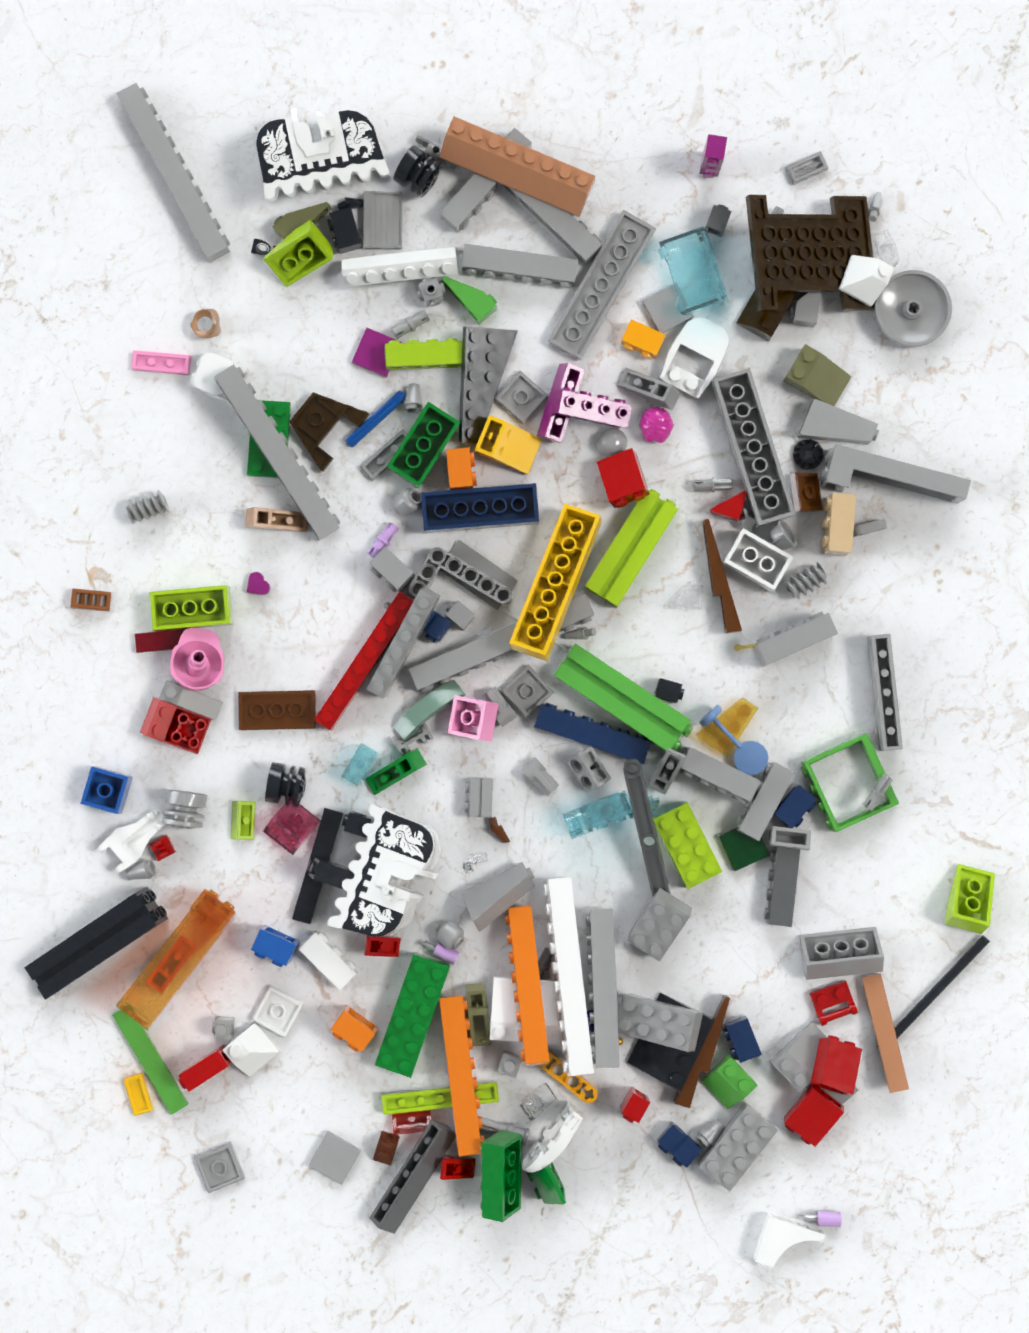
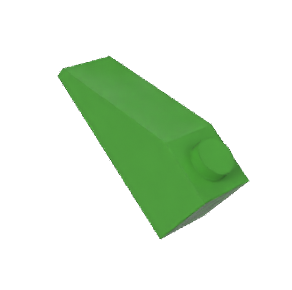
(472, 299)

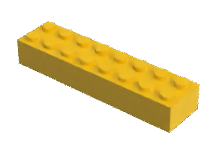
(555, 582)

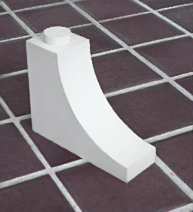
(780, 1234)

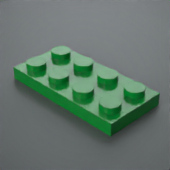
(257, 463)

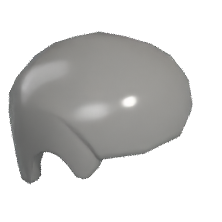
(611, 442)

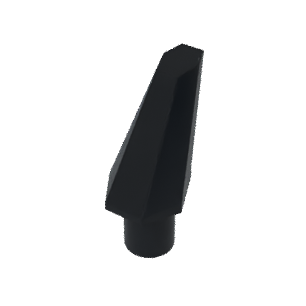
(350, 202)

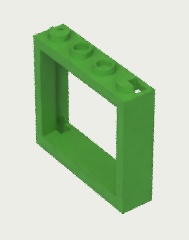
(870, 753)

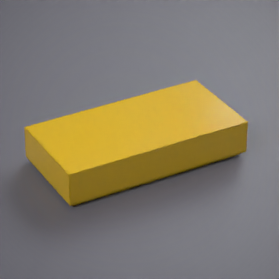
(138, 1094)

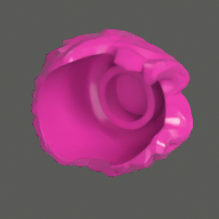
(656, 424)

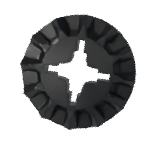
(810, 463)

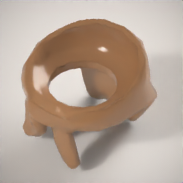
(213, 315)

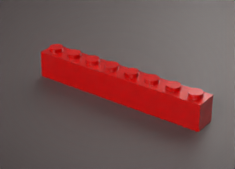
(364, 662)

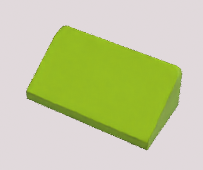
(243, 820)

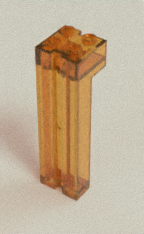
(177, 959)

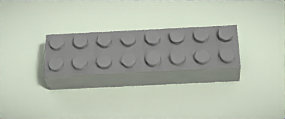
(753, 447)

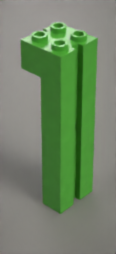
(624, 699)

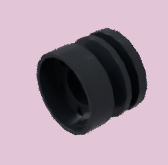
(420, 173)
(284, 784)

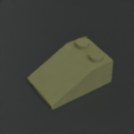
(817, 376)

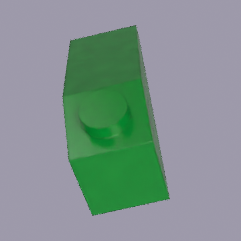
(396, 771)

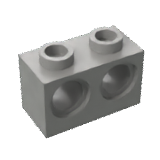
(588, 769)

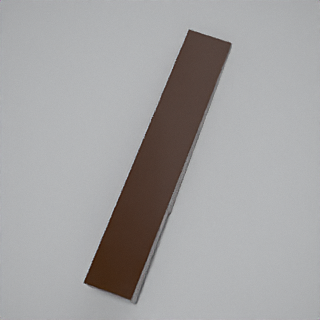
(719, 582)
(705, 1056)

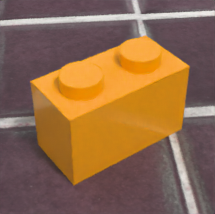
(642, 339)

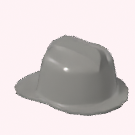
(783, 536)

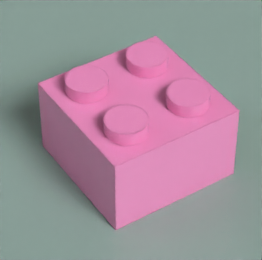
(473, 718)

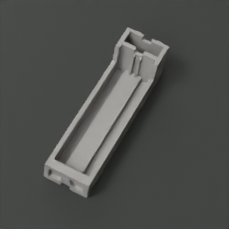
(848, 462)

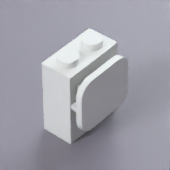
(208, 367)

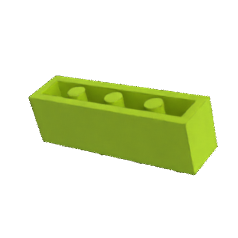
(423, 354)

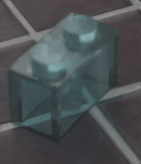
(360, 764)

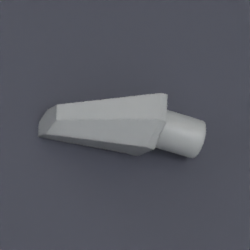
(874, 209)
(582, 633)

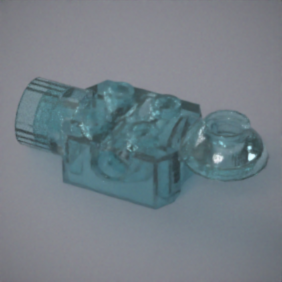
(586, 817)

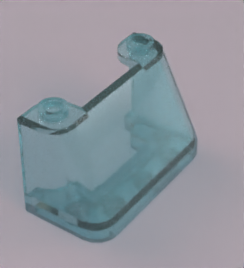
(694, 271)

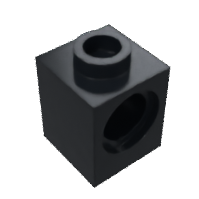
(669, 690)

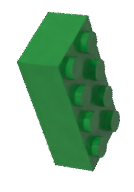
(423, 445)
(501, 1175)

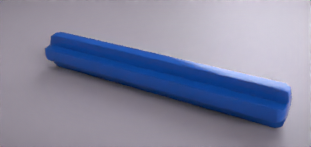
(375, 419)

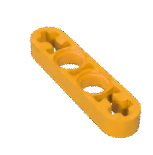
(563, 1079)

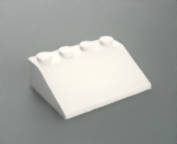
(503, 1013)

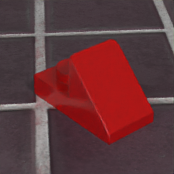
(382, 946)
(457, 1168)

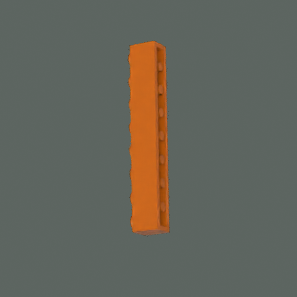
(528, 986)
(460, 1075)

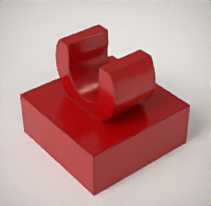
(163, 848)

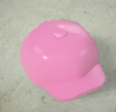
(197, 659)

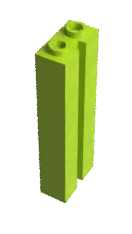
(631, 548)

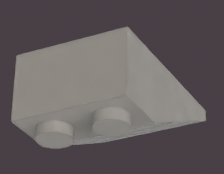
(798, 1057)

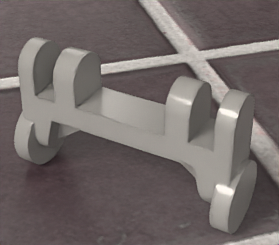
(400, 744)

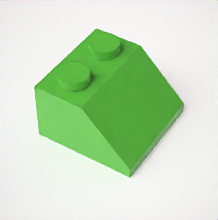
(729, 1082)

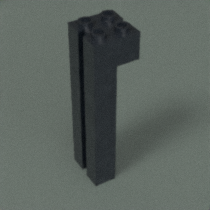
(96, 942)

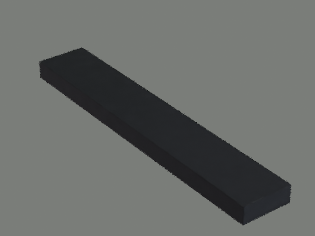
(323, 849)

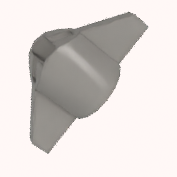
(747, 520)

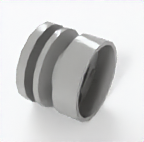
(184, 809)

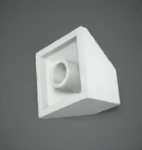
(865, 278)
(251, 1050)

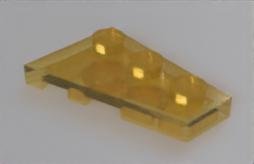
(734, 720)

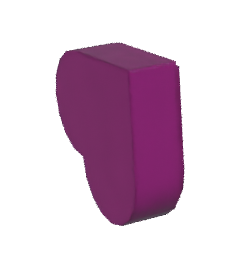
(257, 584)

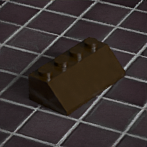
(764, 323)

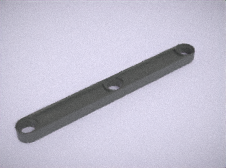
(646, 827)

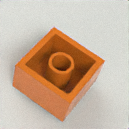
(460, 468)
(354, 1029)

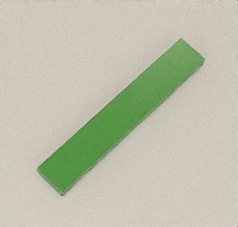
(151, 1062)

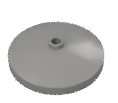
(928, 300)

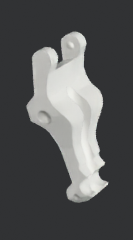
(132, 840)

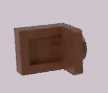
(386, 1148)

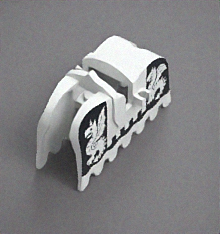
(294, 160)
(394, 851)

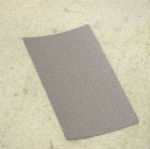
(482, 564)

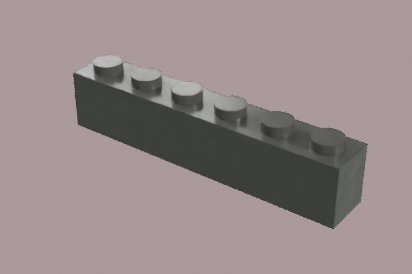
(413, 1176)

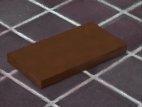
(277, 710)

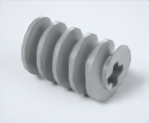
(146, 507)
(806, 581)

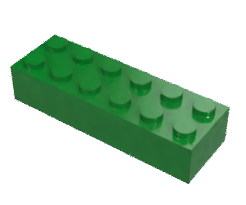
(412, 1015)

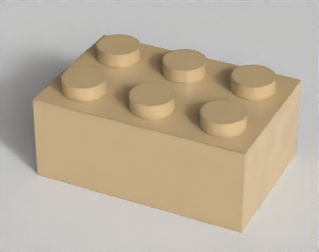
(838, 524)

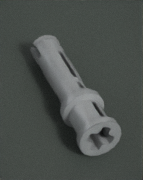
(494, 1127)

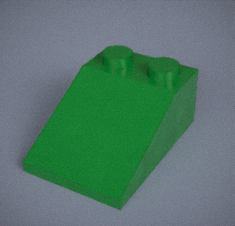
(548, 1185)

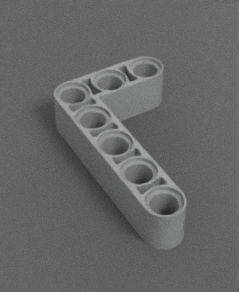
(459, 574)

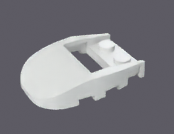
(705, 339)
(554, 1140)

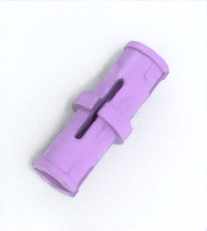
(383, 539)

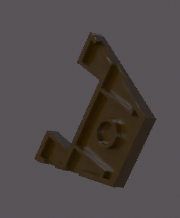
(317, 419)

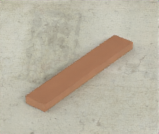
(885, 1033)

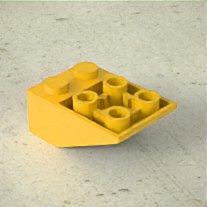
(507, 445)

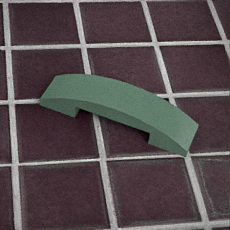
(427, 708)

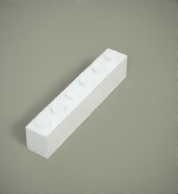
(399, 266)

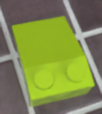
(299, 253)
(970, 899)

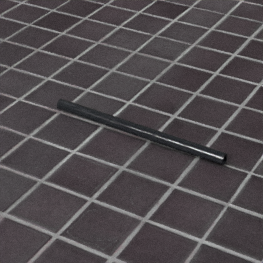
(940, 986)

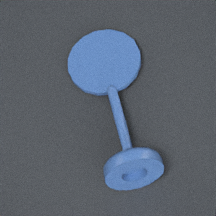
(749, 756)

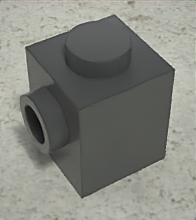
(718, 220)

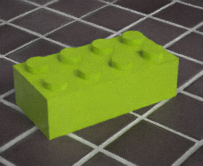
(191, 608)
(687, 845)

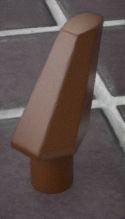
(498, 831)

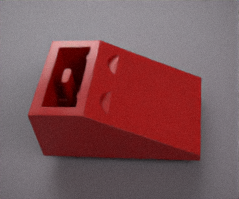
(175, 725)

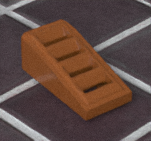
(75, 592)

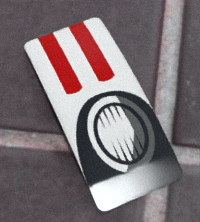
(262, 247)

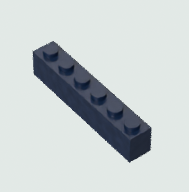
(592, 734)

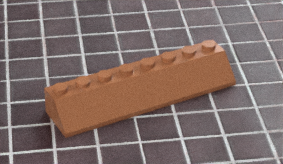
(517, 166)

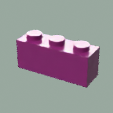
(713, 156)

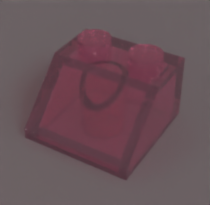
(291, 826)

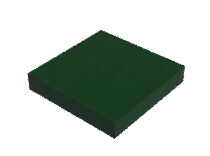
(742, 849)

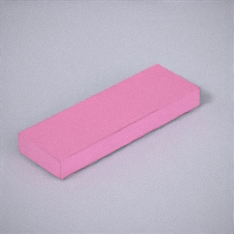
(161, 362)

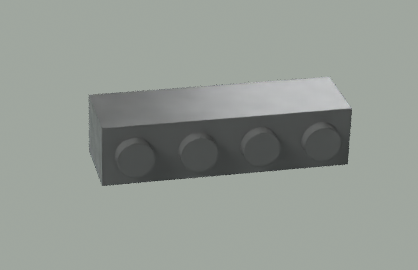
(782, 887)

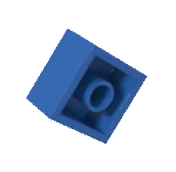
(106, 790)
(275, 946)

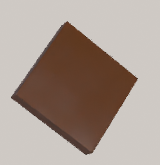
(806, 492)

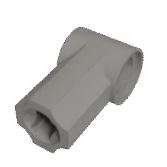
(505, 712)
(537, 773)

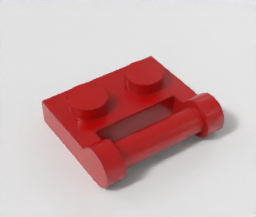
(832, 996)

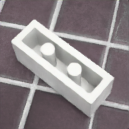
(329, 960)

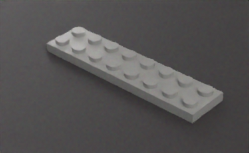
(601, 285)

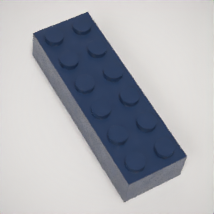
(480, 508)

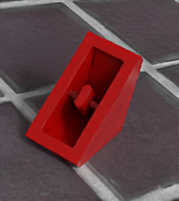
(730, 508)

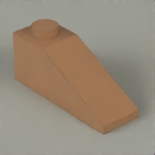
(275, 520)

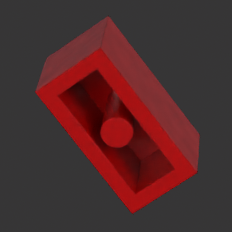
(634, 1105)

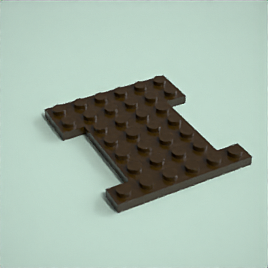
(806, 249)

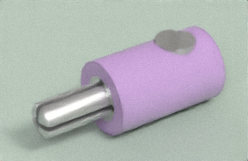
(441, 952)
(825, 1218)

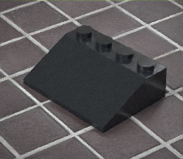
(665, 1062)

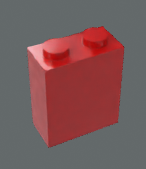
(623, 478)
(836, 1065)
(204, 1069)
(813, 1115)

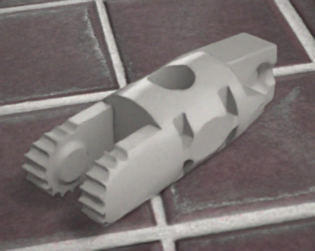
(432, 150)

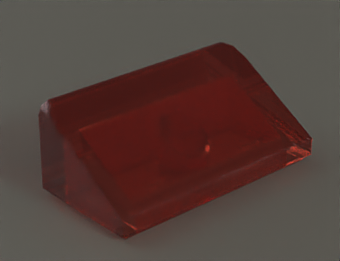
(411, 1122)

